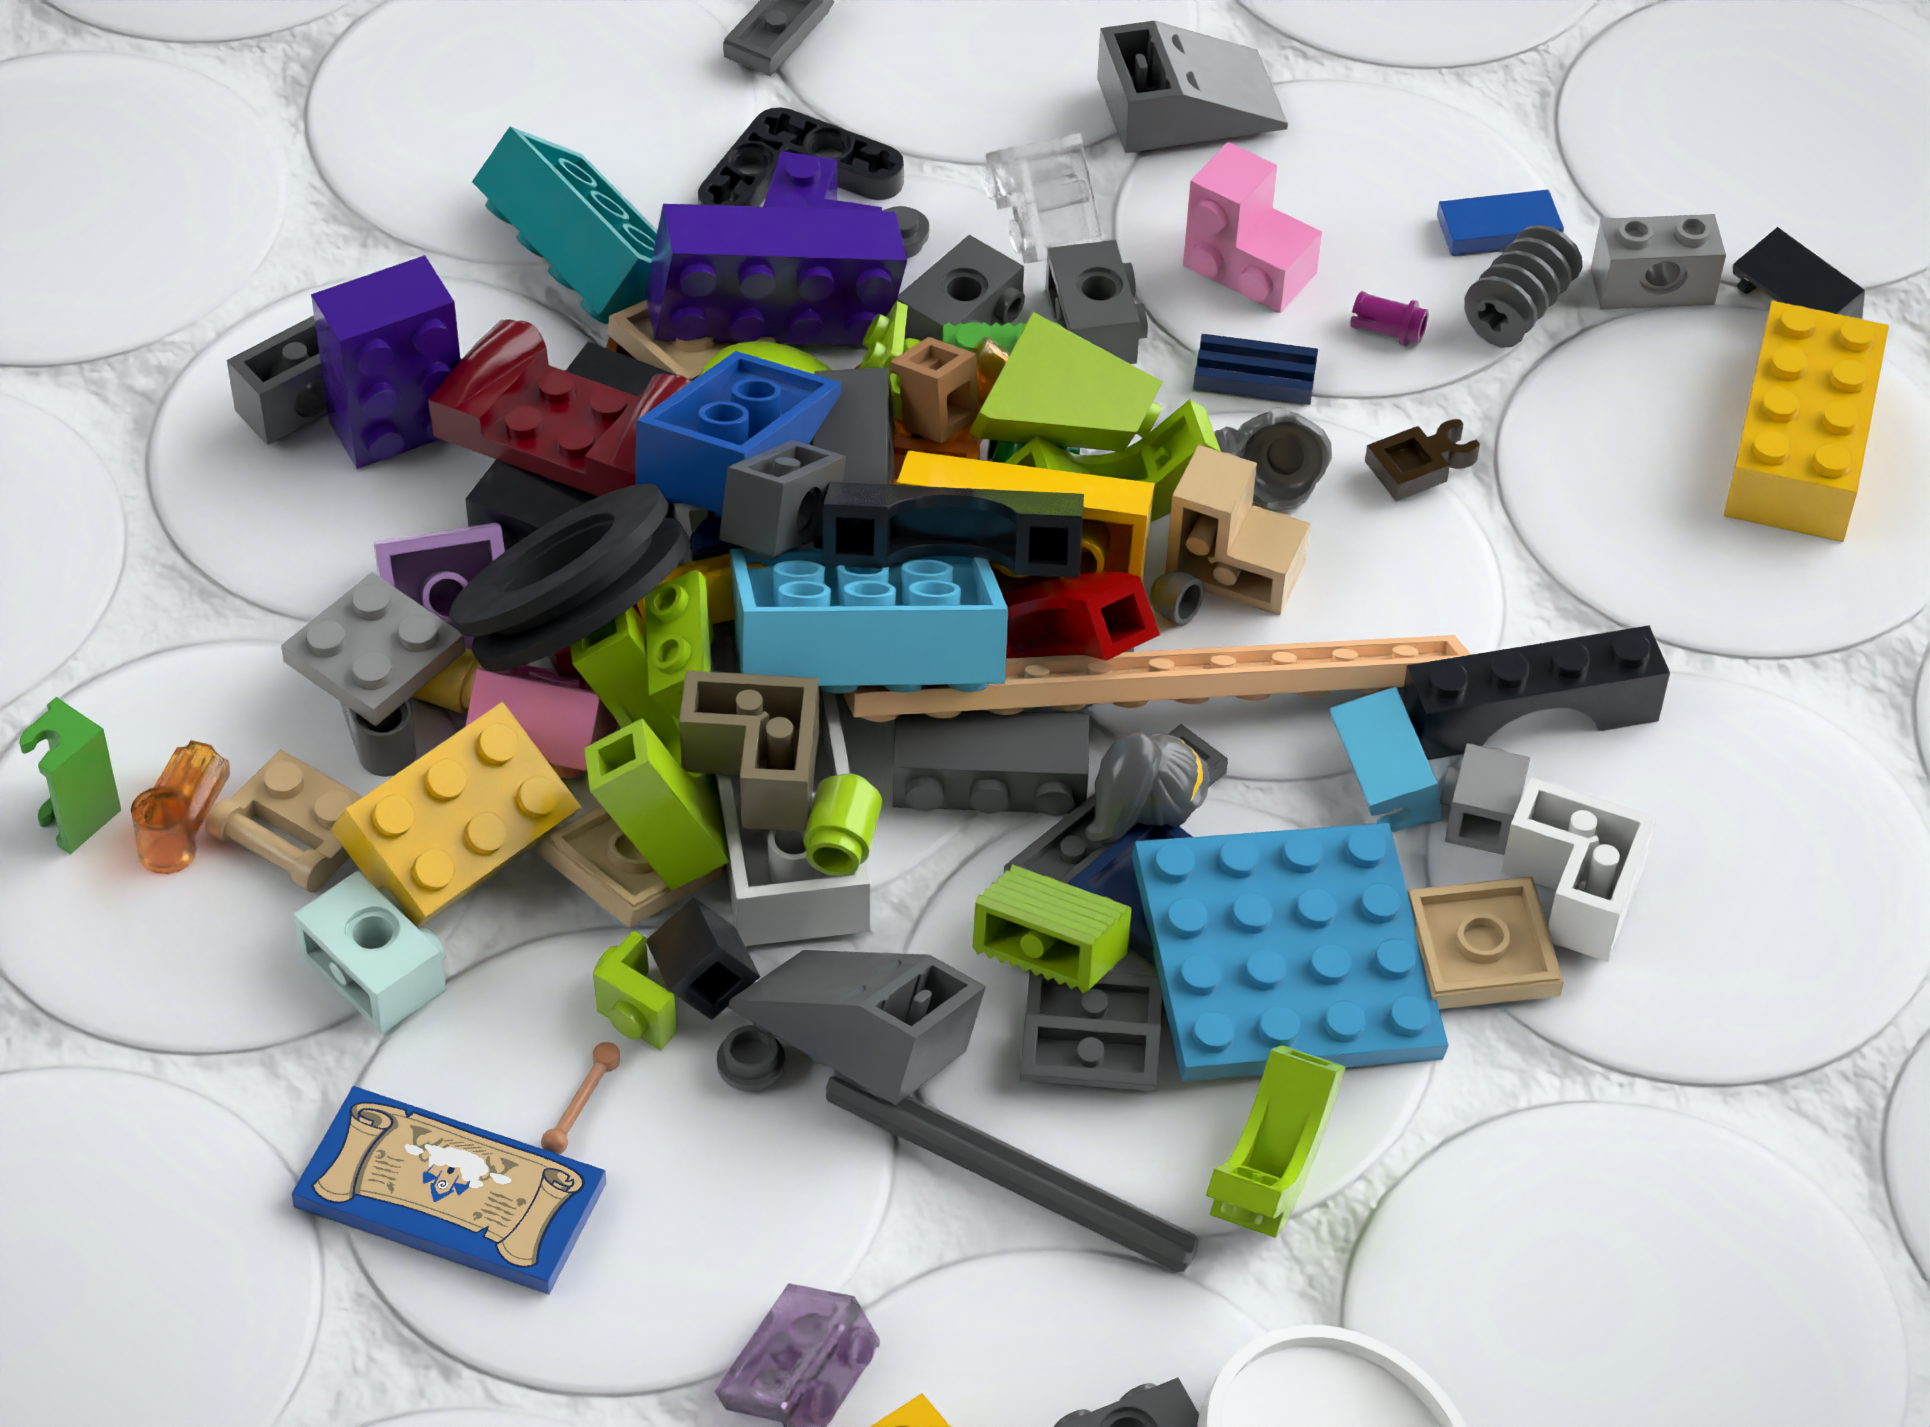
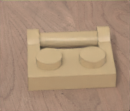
(296, 802)

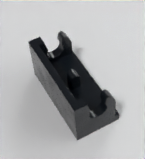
(1797, 277)

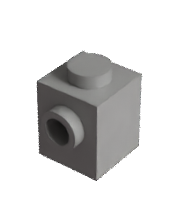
(1484, 797)

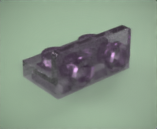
(801, 1359)

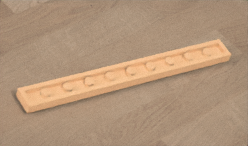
(1179, 675)

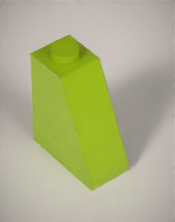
(1067, 393)

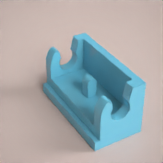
(1388, 759)

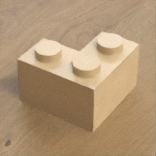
(1229, 541)

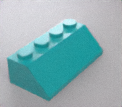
(570, 219)

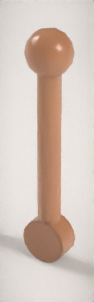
(605, 1058)

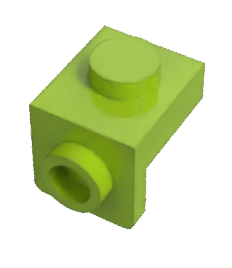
(629, 998)

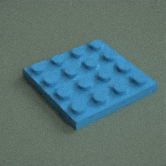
(1287, 946)

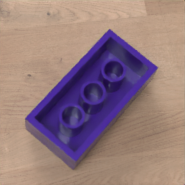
(772, 273)

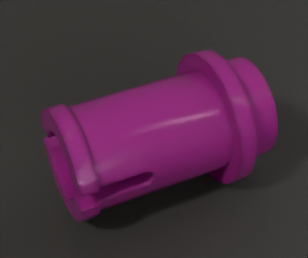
(1390, 318)

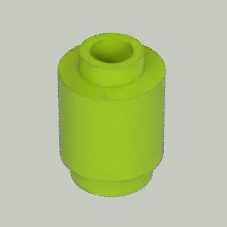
(842, 824)

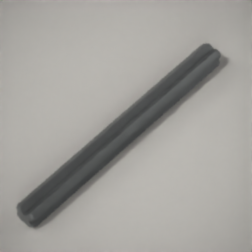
(1020, 1173)

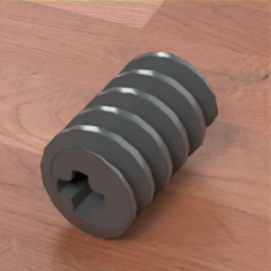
(1522, 284)

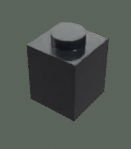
(702, 958)

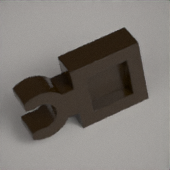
(1415, 462)

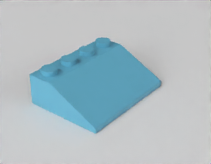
(870, 626)

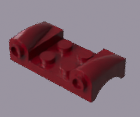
(542, 418)

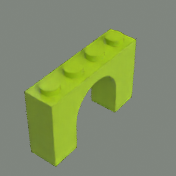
(638, 769)

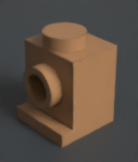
(937, 389)

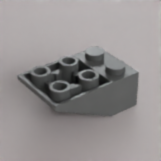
(1182, 87)
(868, 1014)

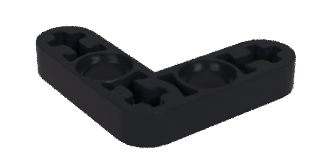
(863, 168)

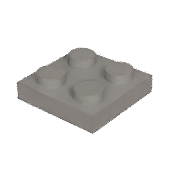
(373, 648)

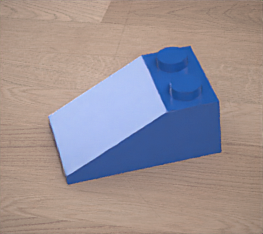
(724, 419)

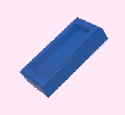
(1494, 220)

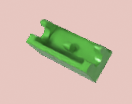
(76, 774)

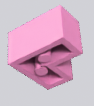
(1239, 234)

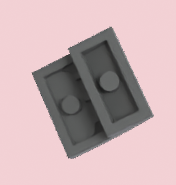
(1095, 1036)

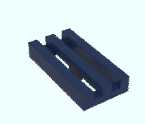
(1257, 363)

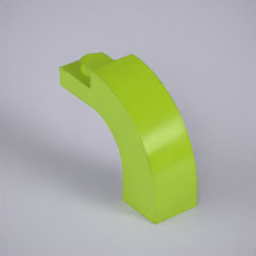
(1155, 460)
(1278, 1142)

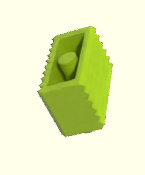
(1051, 928)

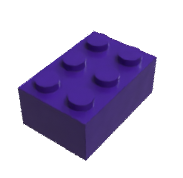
(383, 355)

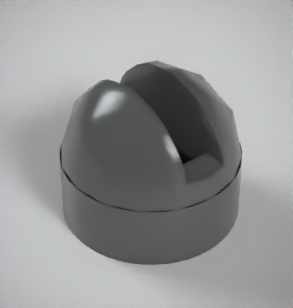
(1177, 596)

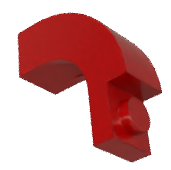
(1079, 616)

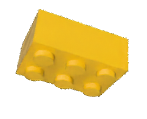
(456, 816)

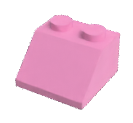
(554, 711)

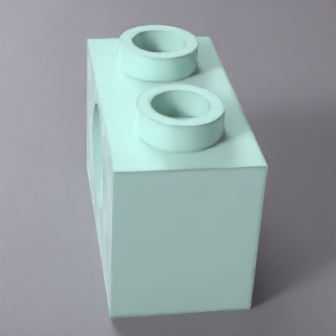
(339, 941)

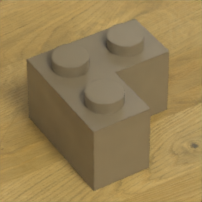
(759, 731)

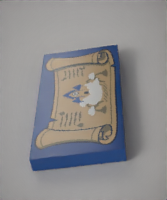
(450, 1189)

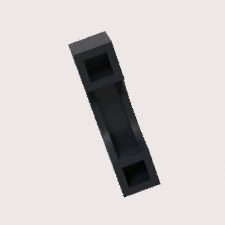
(894, 523)
(1465, 699)

